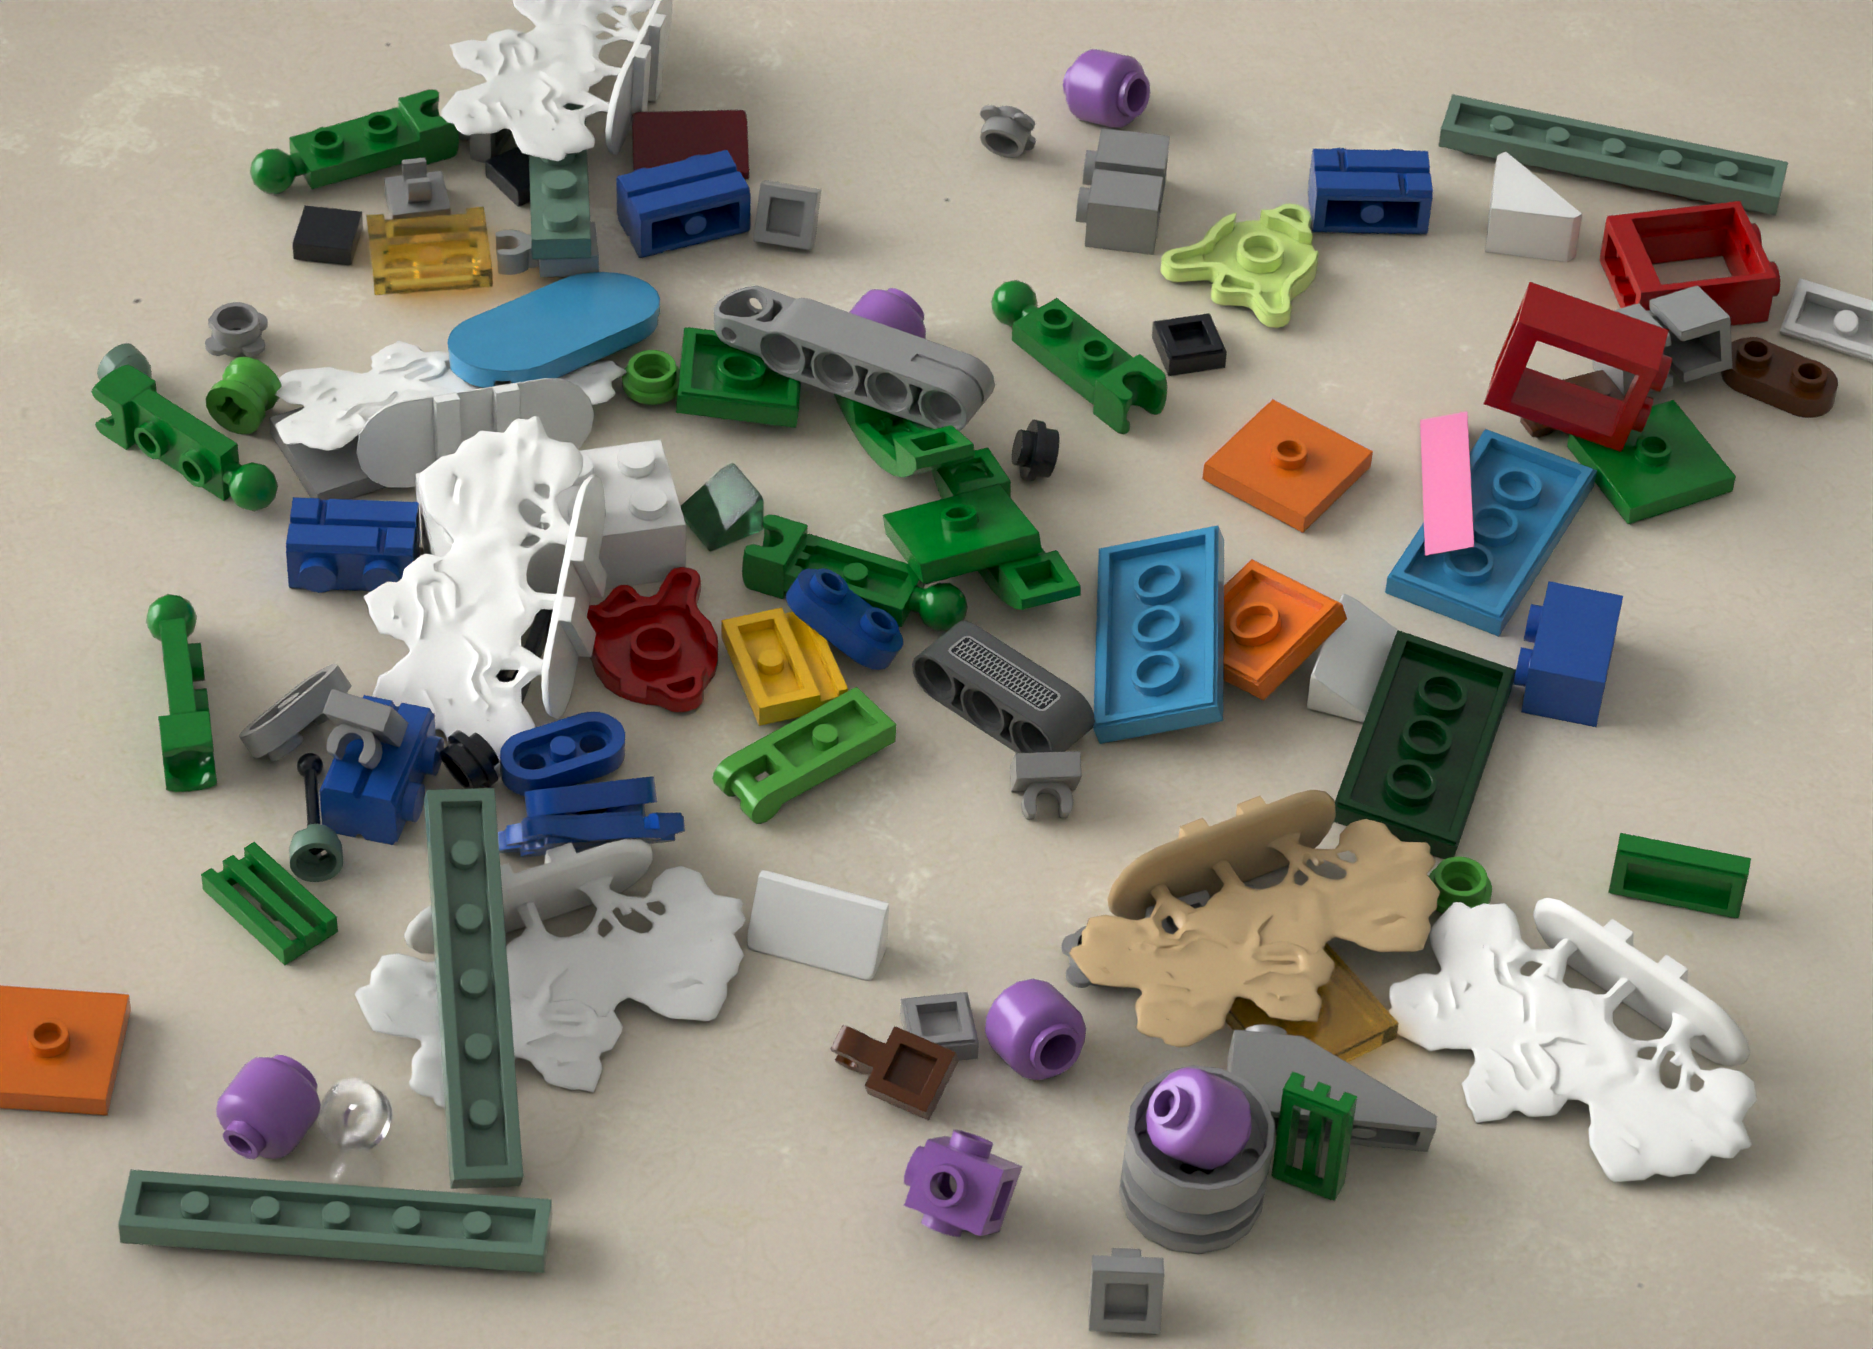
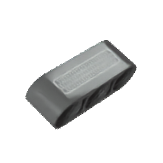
(1002, 691)

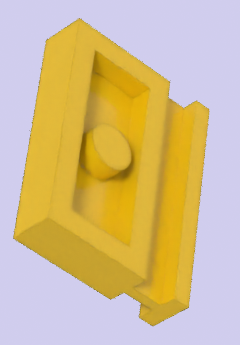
(781, 664)

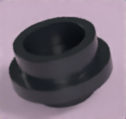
(1035, 450)
(470, 760)

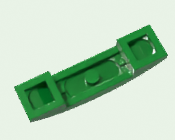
(904, 445)
(1018, 582)

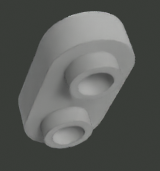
(279, 727)

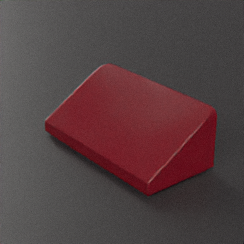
(677, 135)

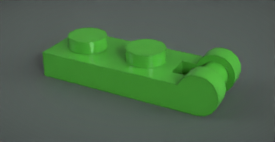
(804, 753)

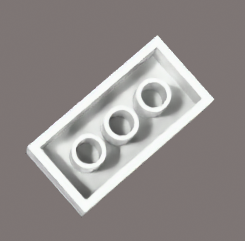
(641, 522)

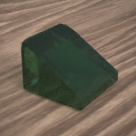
(724, 509)

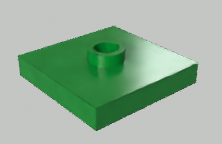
(732, 383)
(1658, 468)
(962, 534)

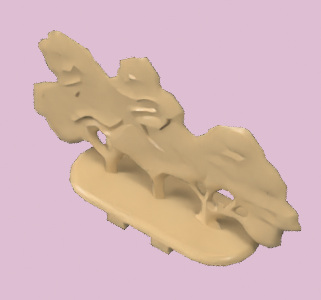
(1250, 939)

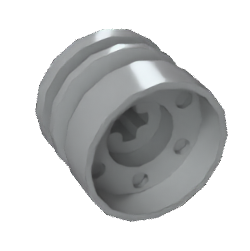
(1190, 1205)

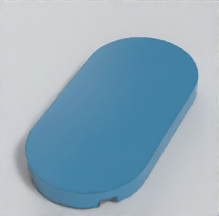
(554, 329)

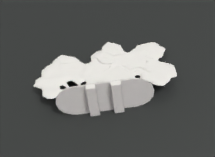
(555, 65)
(419, 410)
(474, 604)
(571, 985)
(1559, 1043)

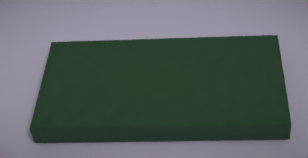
(1425, 743)

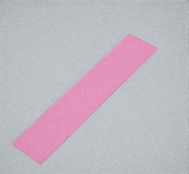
(1446, 484)

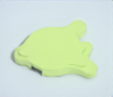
(1252, 262)

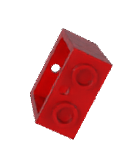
(1686, 233)
(1591, 333)

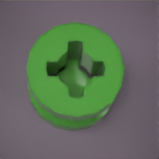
(243, 395)

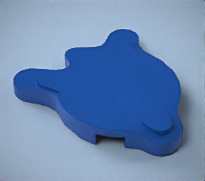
(587, 831)

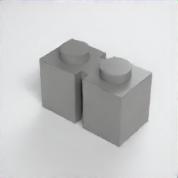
(1125, 191)
(1696, 336)

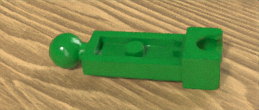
(360, 146)
(1081, 355)
(179, 440)
(873, 577)
(187, 730)

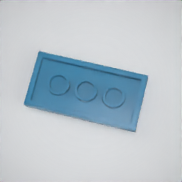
(1519, 515)
(1159, 635)

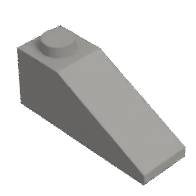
(1382, 1116)

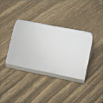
(1830, 319)
(1351, 663)
(818, 926)

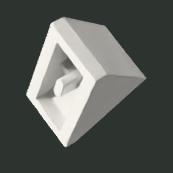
(1529, 216)

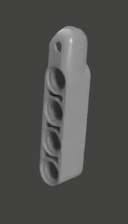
(856, 357)

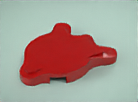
(656, 645)

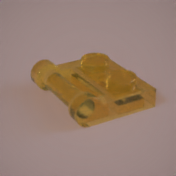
(429, 252)

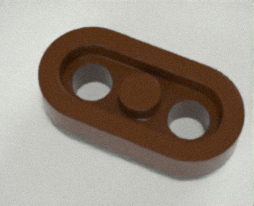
(1781, 378)

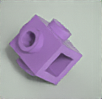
(960, 1184)

